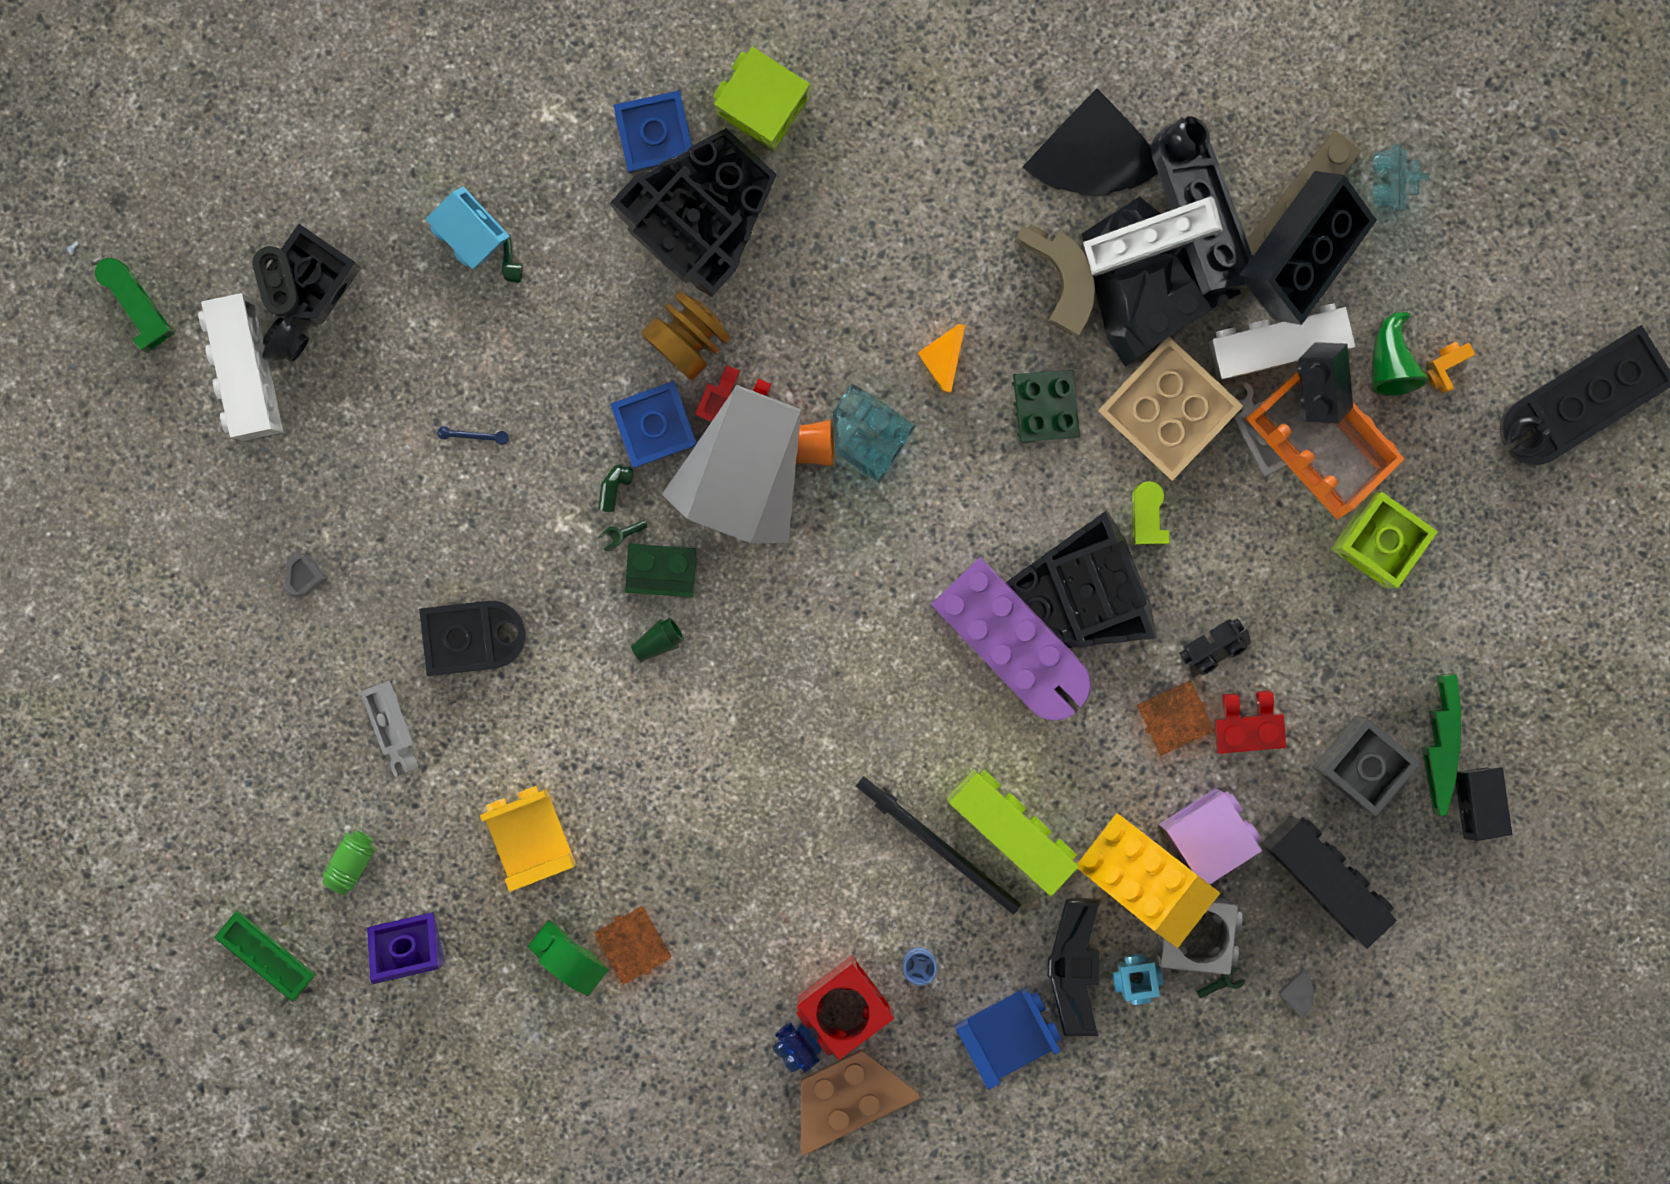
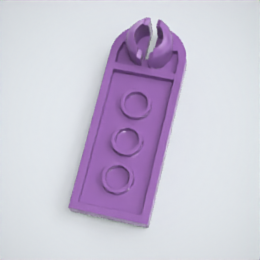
(1014, 642)

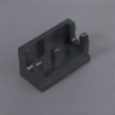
(1483, 803)

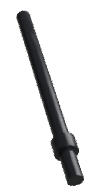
(887, 804)

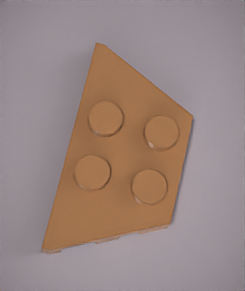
(847, 1098)

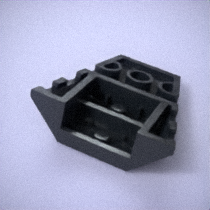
(1088, 588)

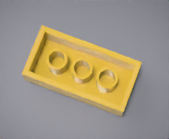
(1147, 880)

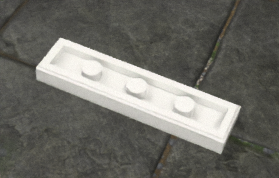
(1153, 236)

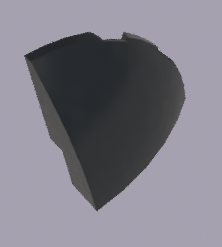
(1094, 152)

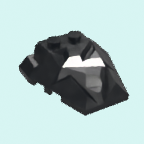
(698, 208)
(1151, 296)

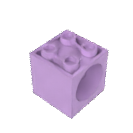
(1212, 835)

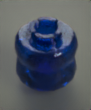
(797, 1047)

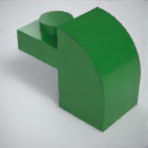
(566, 959)

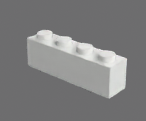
(1276, 344)

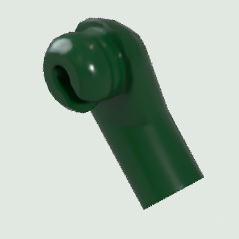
(610, 486)

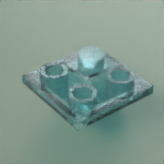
(868, 432)

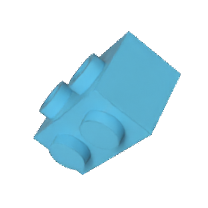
(467, 228)

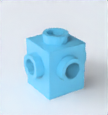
(1146, 988)

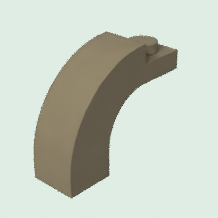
(1074, 274)

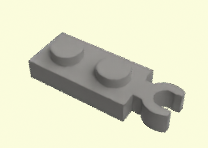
(1264, 456)
(390, 727)

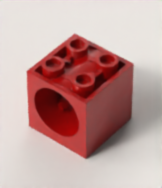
(845, 976)

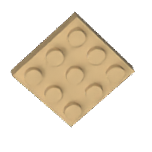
(1170, 408)

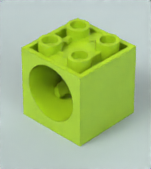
(761, 98)
(1383, 540)

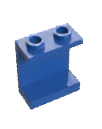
(1008, 1035)

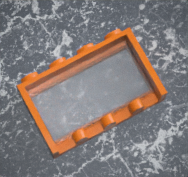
(1334, 460)

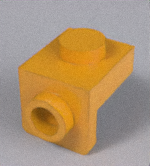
(1450, 356)

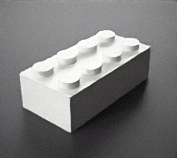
(241, 372)

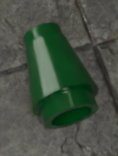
(658, 640)

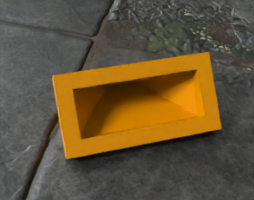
(942, 357)

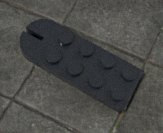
(1189, 175)
(1585, 398)

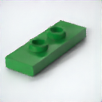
(265, 956)

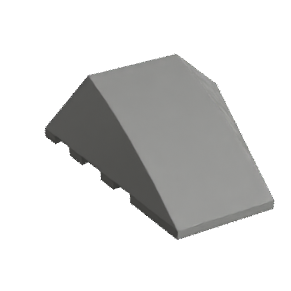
(742, 470)

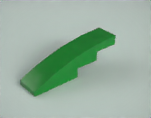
(1443, 757)

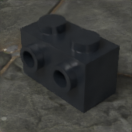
(1326, 382)

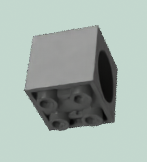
(1366, 765)

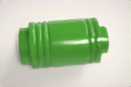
(348, 862)

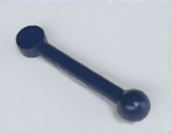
(501, 436)

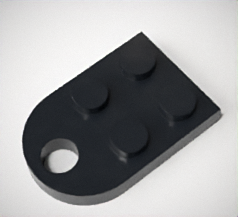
(468, 637)

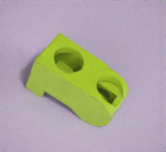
(1146, 515)

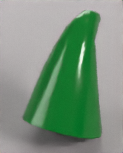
(1393, 365)

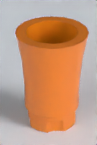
(816, 444)

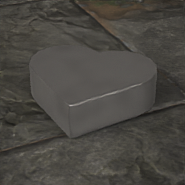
(303, 575)

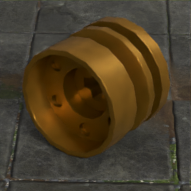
(686, 335)

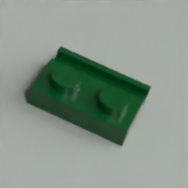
(660, 570)

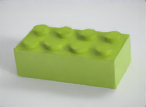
(1018, 837)

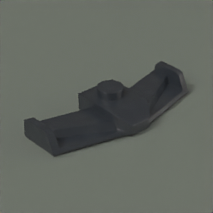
(1075, 966)

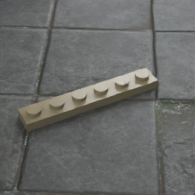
(1332, 157)

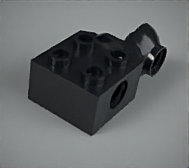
(320, 281)

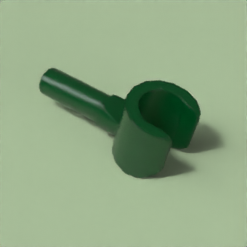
(511, 271)
(619, 534)
(1220, 983)

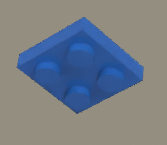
(652, 130)
(653, 424)

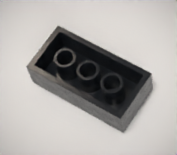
(1308, 247)
(1328, 881)

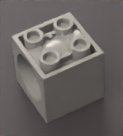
(1215, 959)

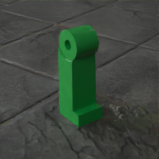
(135, 302)

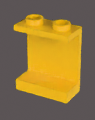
(528, 838)

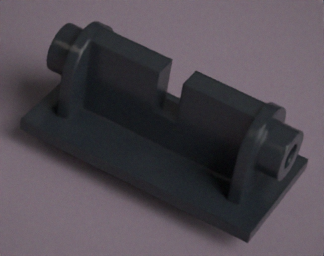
(1228, 642)

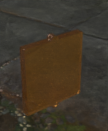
(1175, 717)
(632, 945)

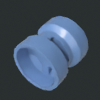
(919, 971)

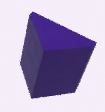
(404, 948)

